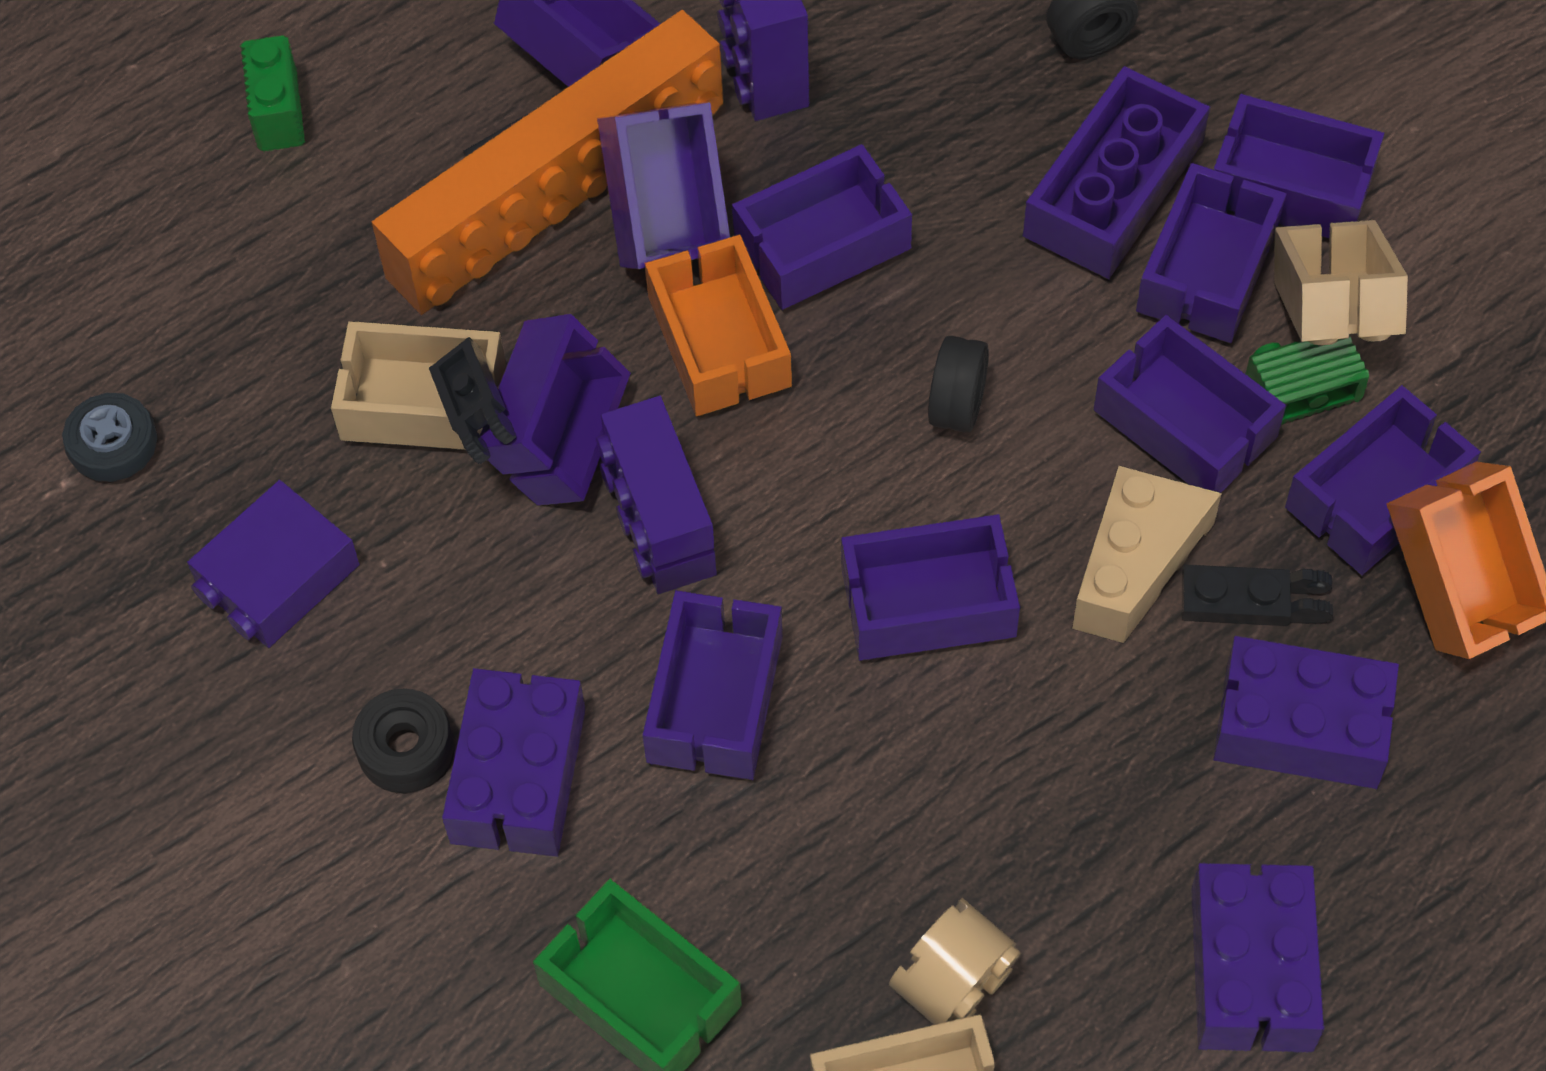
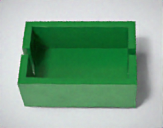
(638, 982)

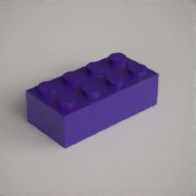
(1115, 172)

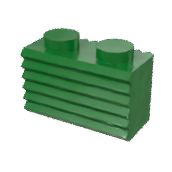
(272, 93)
(1310, 375)

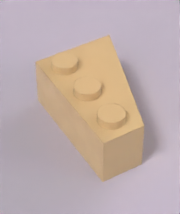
(1138, 548)

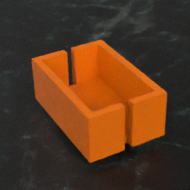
(720, 329)
(1472, 558)

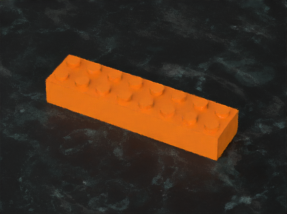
(537, 166)

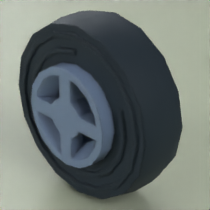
(102, 420)

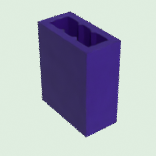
(272, 564)

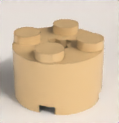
(954, 964)

